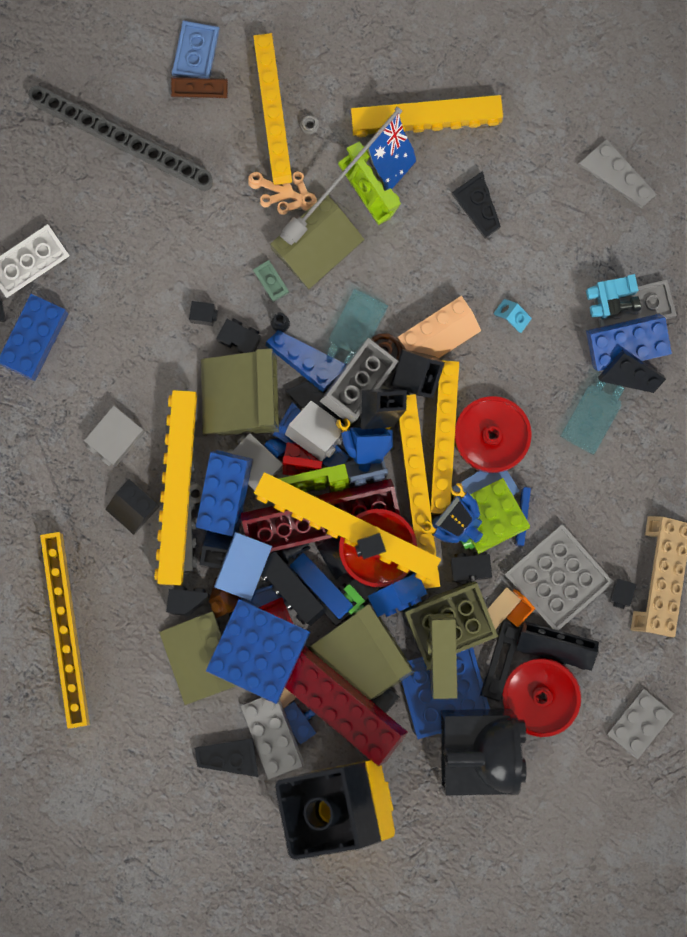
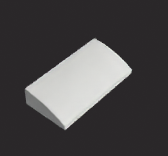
(30, 260)

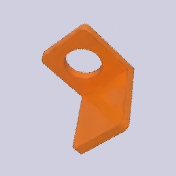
(521, 611)

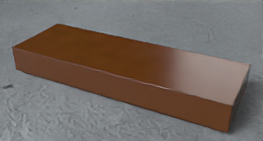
(199, 87)

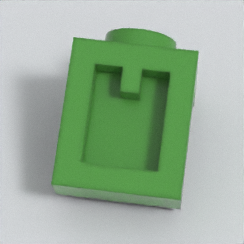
(352, 595)

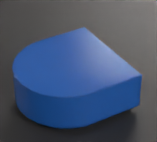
(276, 447)

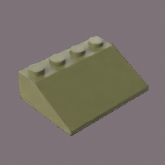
(322, 246)
(469, 610)
(189, 653)

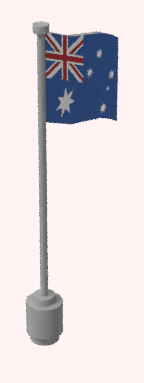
(391, 157)

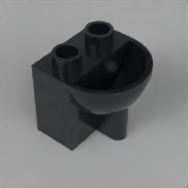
(482, 752)

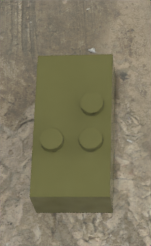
(442, 658)

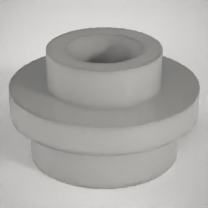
(309, 119)

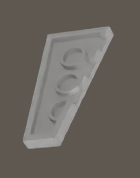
(614, 170)

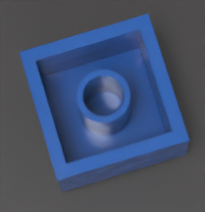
(397, 596)

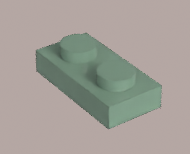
(271, 281)

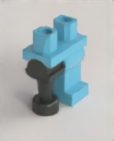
(609, 294)

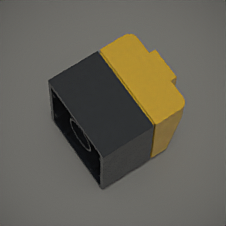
(335, 809)

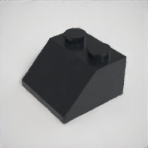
(131, 506)

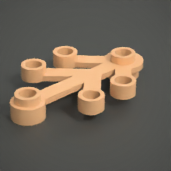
(284, 192)

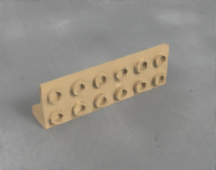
(666, 577)

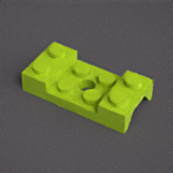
(379, 202)
(333, 476)

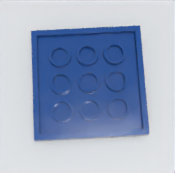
(258, 651)
(426, 710)

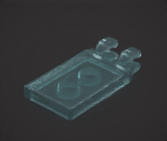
(356, 324)
(593, 417)

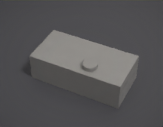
(364, 371)

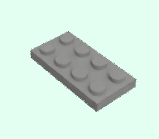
(654, 299)
(272, 737)

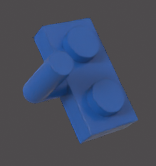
(299, 722)

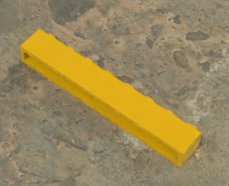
(272, 109)
(430, 115)
(444, 438)

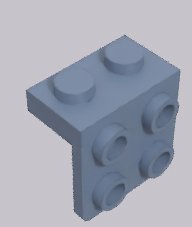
(356, 477)

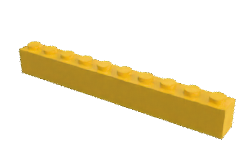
(417, 481)
(177, 488)
(345, 525)
(65, 630)

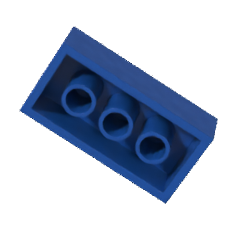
(32, 337)
(640, 337)
(224, 492)

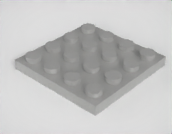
(559, 578)

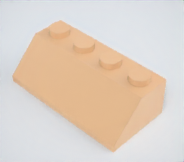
(442, 330)

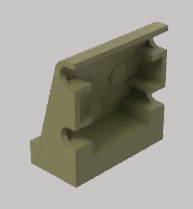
(240, 393)
(364, 654)

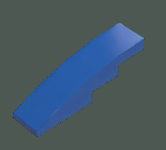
(321, 586)

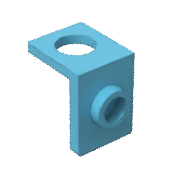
(514, 315)

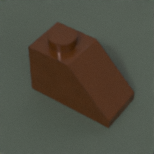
(222, 601)

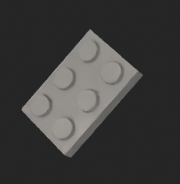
(640, 723)

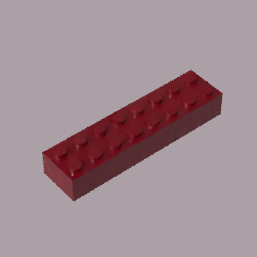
(285, 531)
(344, 708)

